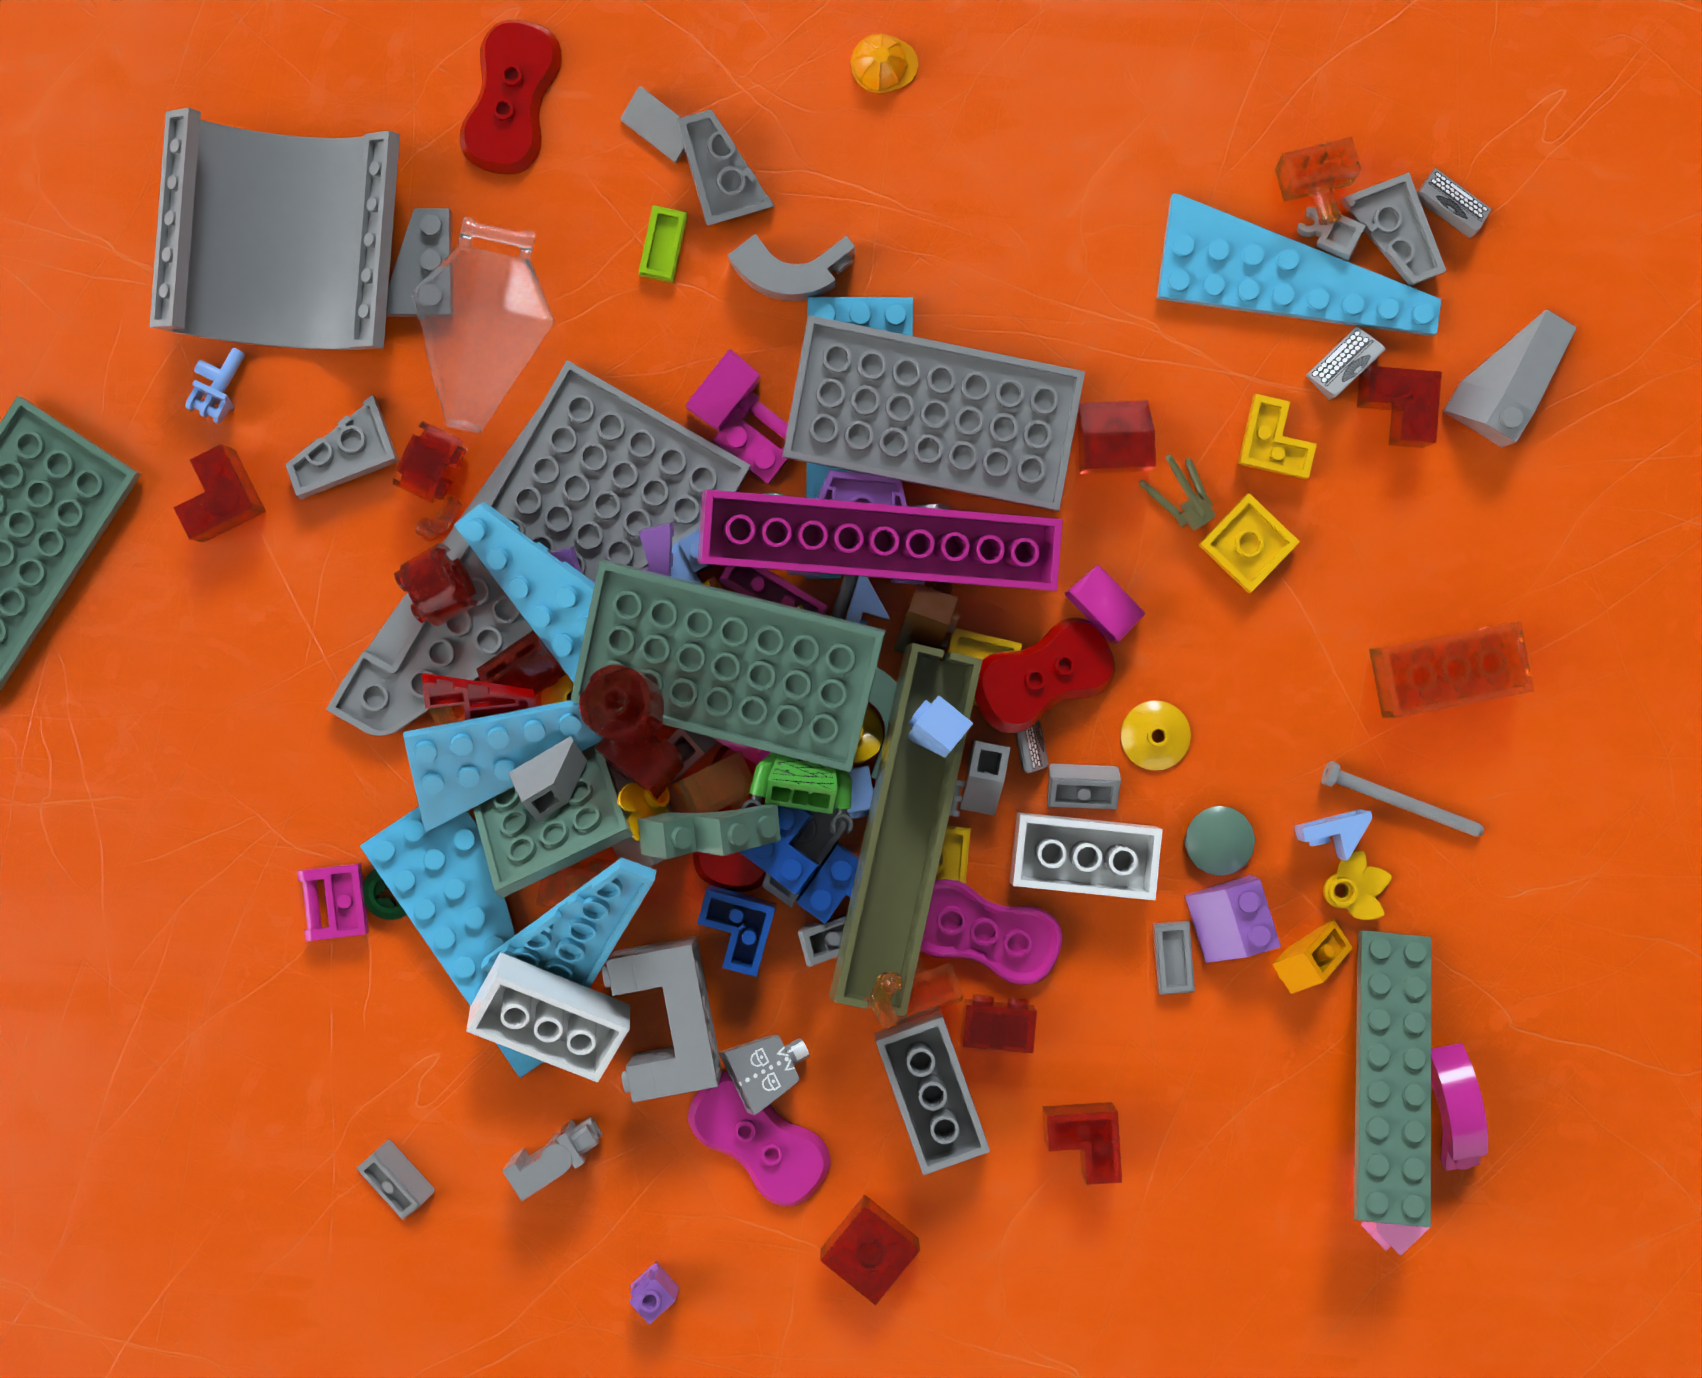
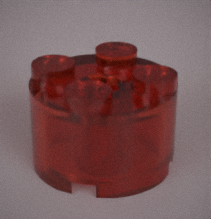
(429, 463)
(436, 585)
(606, 693)

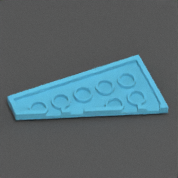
(542, 588)
(470, 759)
(583, 927)

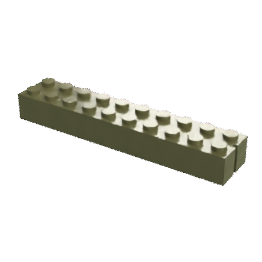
(903, 833)

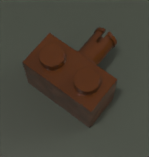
(929, 617)

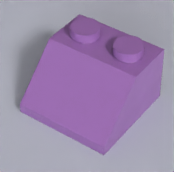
(1232, 920)

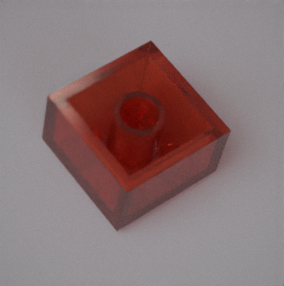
(869, 1249)

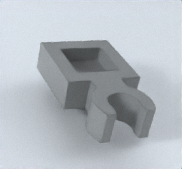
(1336, 238)

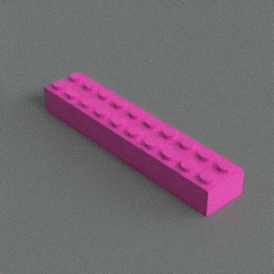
(878, 540)

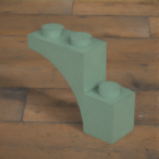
(714, 833)

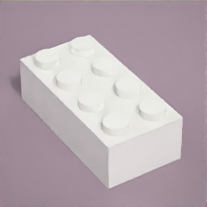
(1085, 856)
(549, 1017)

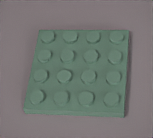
(528, 850)

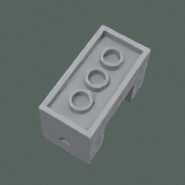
(694, 1057)

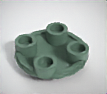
(1219, 840)

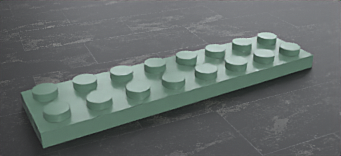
(1393, 1080)

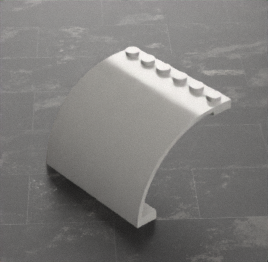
(273, 236)

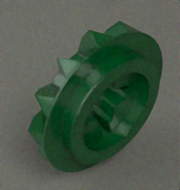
(381, 907)

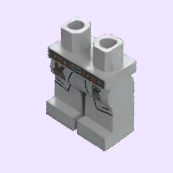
(565, 1147)

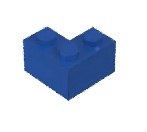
(782, 858)
(830, 883)
(746, 920)

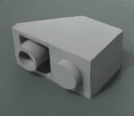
(984, 777)
(549, 778)

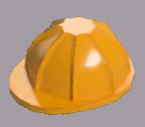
(883, 63)

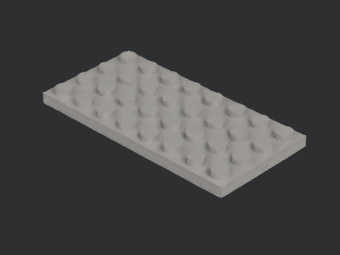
(933, 413)

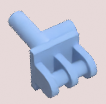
(214, 393)

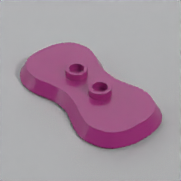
(1010, 941)
(779, 1156)

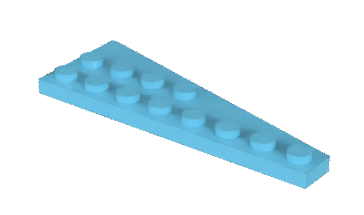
(1244, 267)

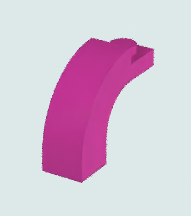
(1460, 1108)

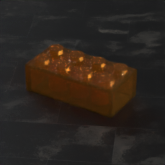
(1451, 670)

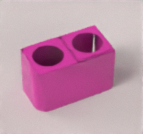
(723, 390)
(1105, 604)

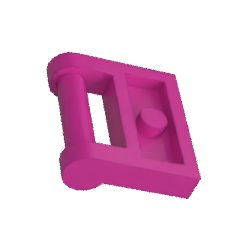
(750, 445)
(344, 901)

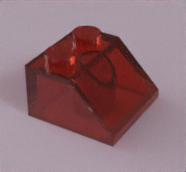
(1116, 437)

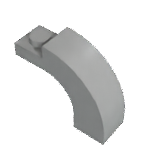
(786, 280)

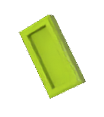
(663, 244)

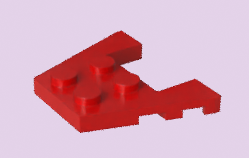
(477, 697)

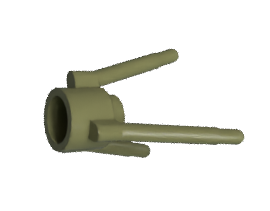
(1197, 508)

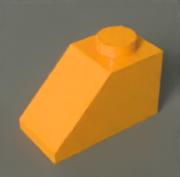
(1312, 957)

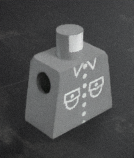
(763, 1069)

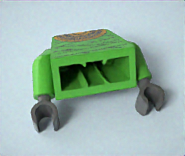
(802, 786)

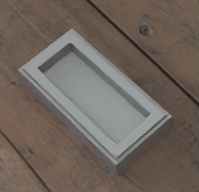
(1173, 957)

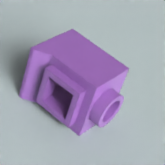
(653, 1293)

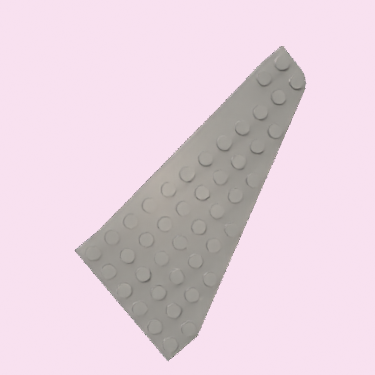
(578, 476)

